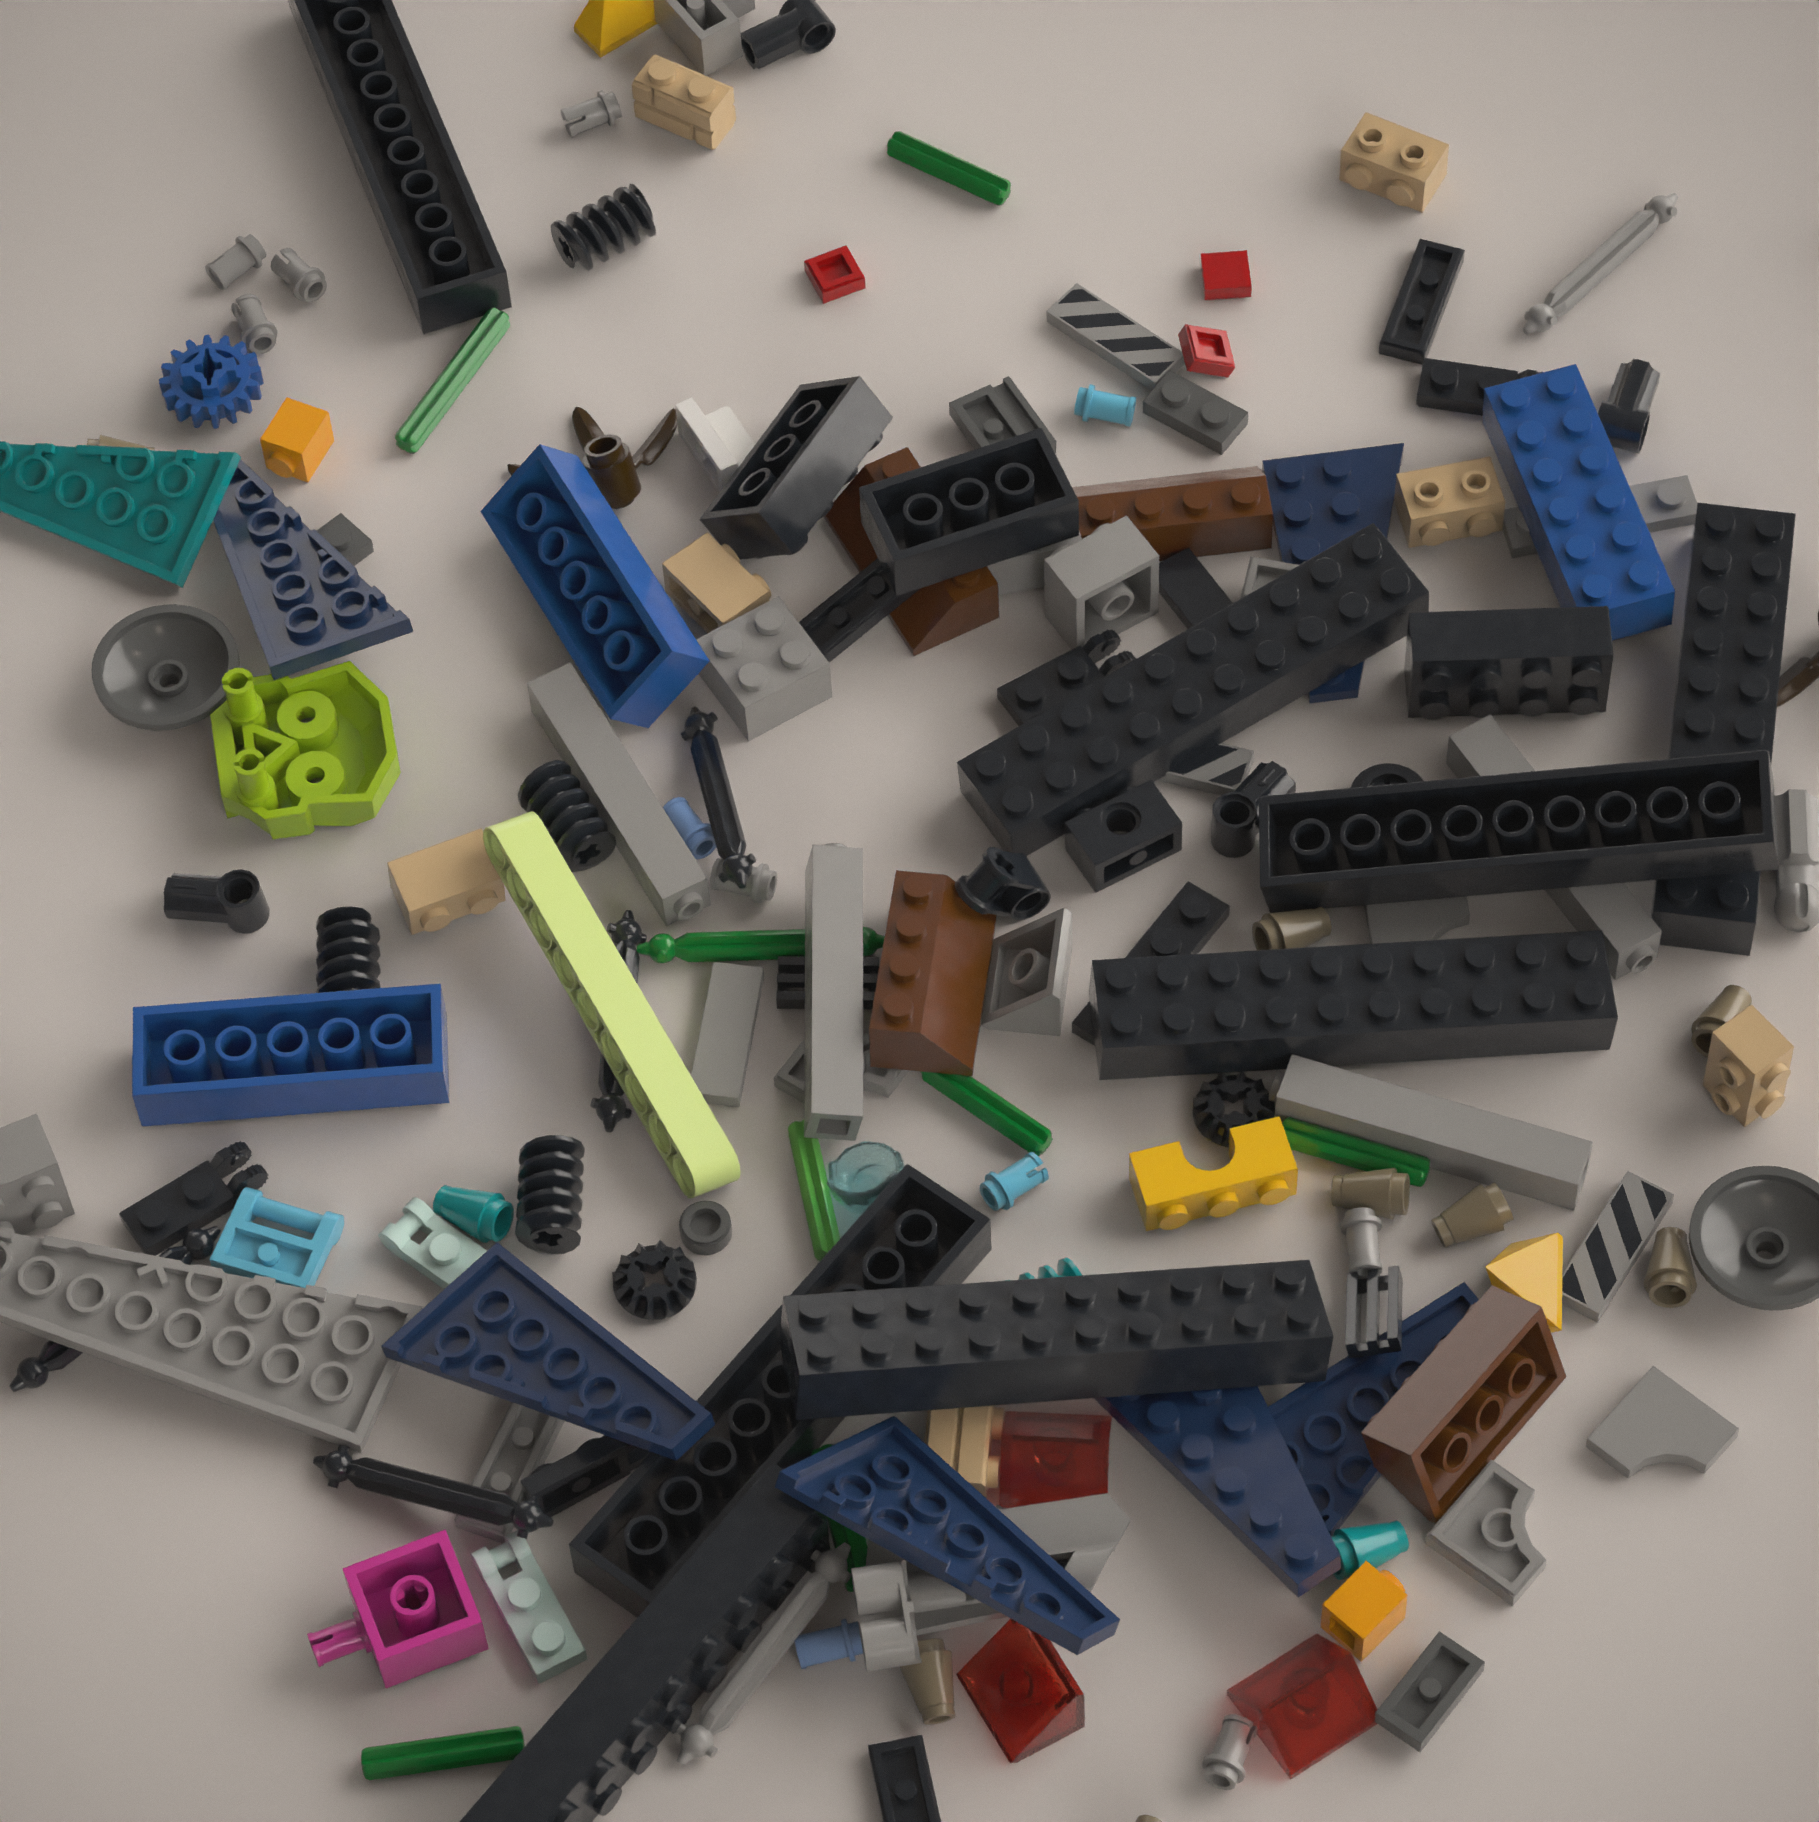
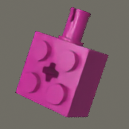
(384, 1623)

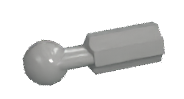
(1798, 860)

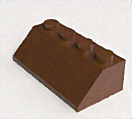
(1194, 511)
(934, 611)
(930, 978)
(1465, 1401)

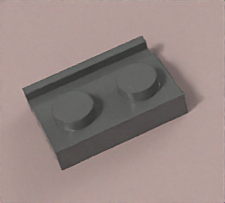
(995, 415)

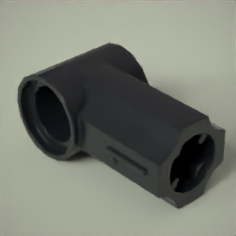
(798, 26)
(1627, 409)
(1237, 812)
(217, 899)

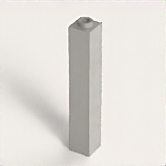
(620, 794)
(1627, 928)
(833, 992)
(1449, 1133)

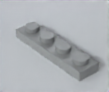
(1662, 504)

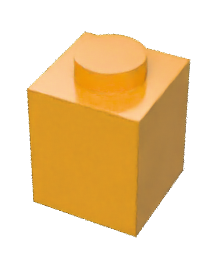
(297, 440)
(1364, 1610)

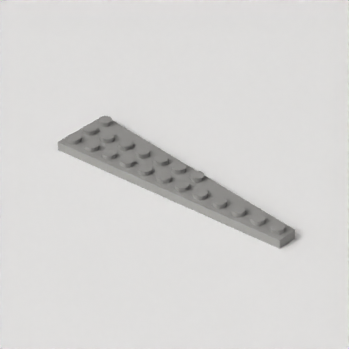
(228, 1337)

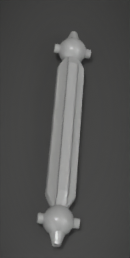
(1600, 263)
(764, 1653)

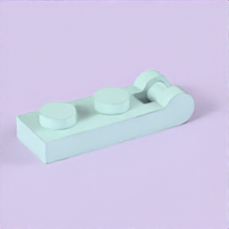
(441, 1255)
(529, 1608)

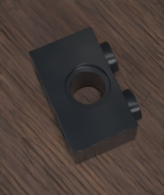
(1111, 857)

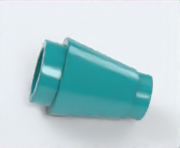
(476, 1212)
(1368, 1543)

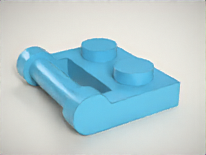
(258, 1250)

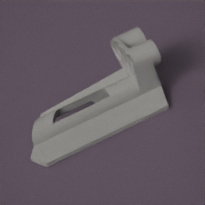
(904, 1601)

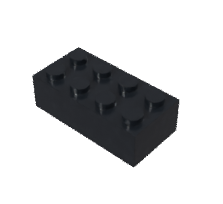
(797, 468)
(969, 511)
(1508, 662)

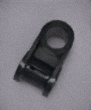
(1004, 886)

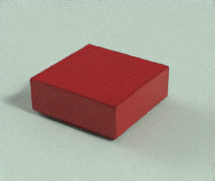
(834, 274)
(1226, 275)
(1206, 350)

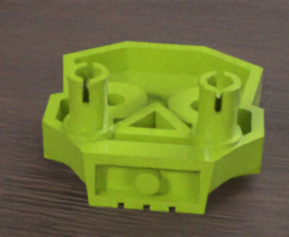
(271, 755)

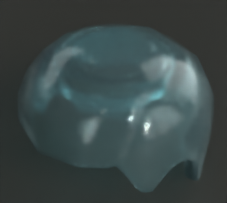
(863, 1174)

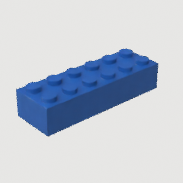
(1577, 500)
(594, 586)
(290, 1055)

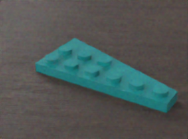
(119, 500)

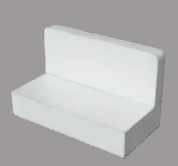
(713, 439)

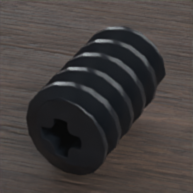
(603, 226)
(567, 815)
(347, 950)
(550, 1194)

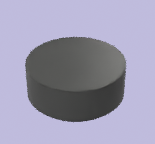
(705, 1227)

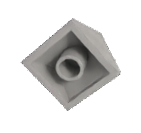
(1030, 976)

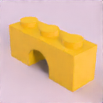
(1176, 1192)

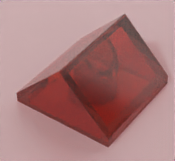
(1053, 1457)
(1023, 1691)
(1306, 1703)

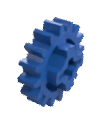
(233, 376)

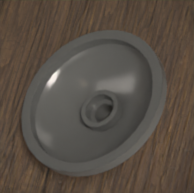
(158, 650)
(1754, 1213)

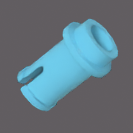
(1104, 406)
(1003, 1188)

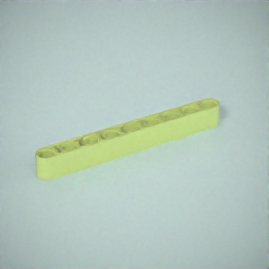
(611, 1005)

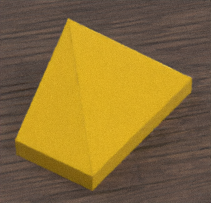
(612, 23)
(1534, 1273)

